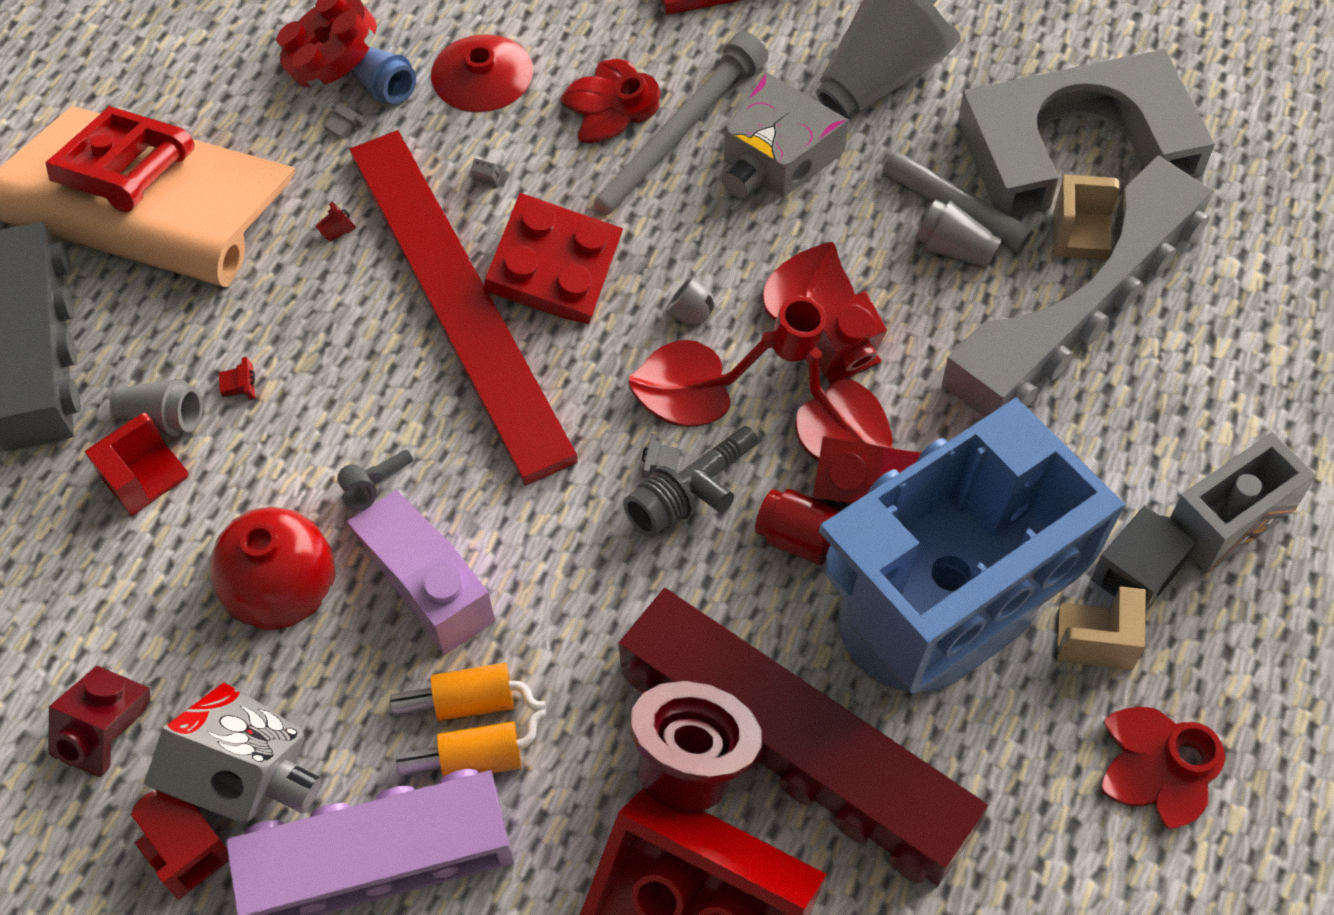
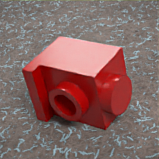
(850, 337)
(177, 842)

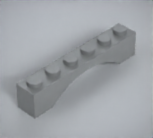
(1016, 353)

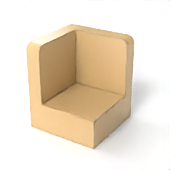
(1084, 217)
(1101, 634)

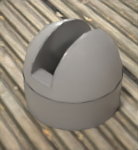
(691, 302)

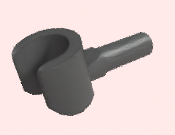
(359, 483)

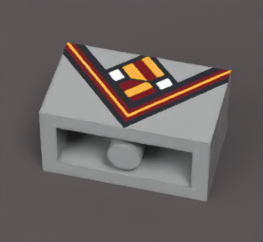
(1242, 500)

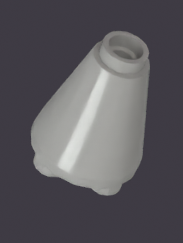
(883, 51)

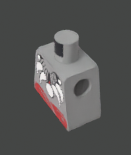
(232, 757)

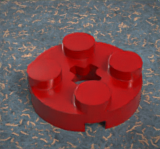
(326, 41)

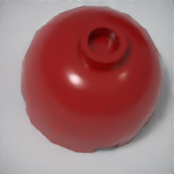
(271, 568)

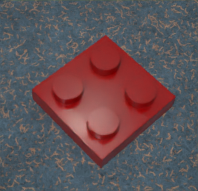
(553, 259)

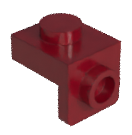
(92, 717)

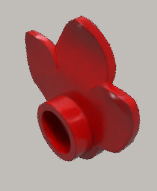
(611, 99)
(1151, 766)

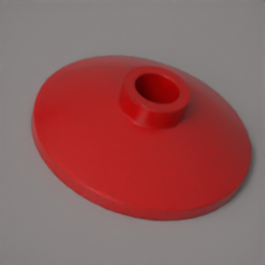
(483, 85)

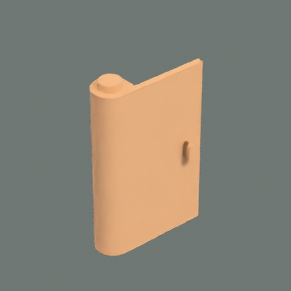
(187, 218)

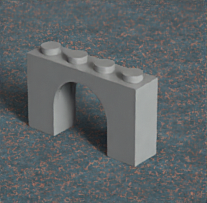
(1133, 93)

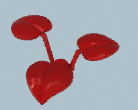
(686, 382)

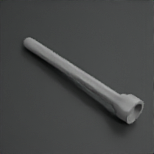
(741, 57)

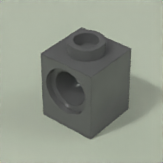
(1144, 555)

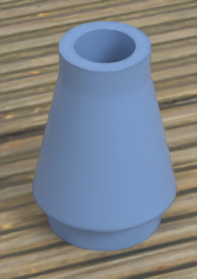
(386, 76)

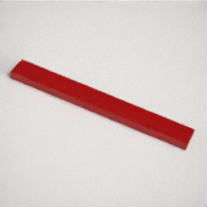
(464, 310)

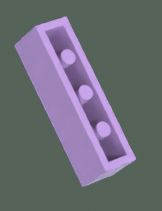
(371, 849)

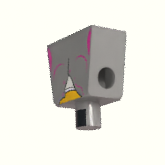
(780, 139)

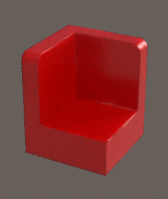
(136, 464)

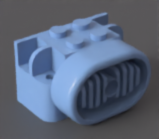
(963, 549)

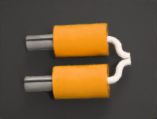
(466, 695)

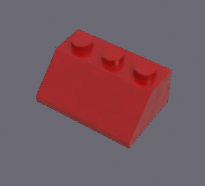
(694, 865)

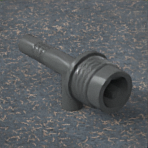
(668, 496)

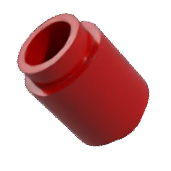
(793, 524)

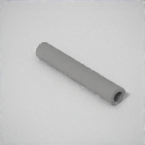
(933, 186)

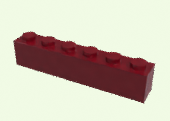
(812, 741)

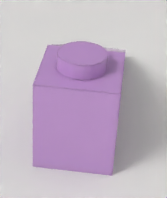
(424, 571)

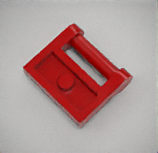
(108, 146)

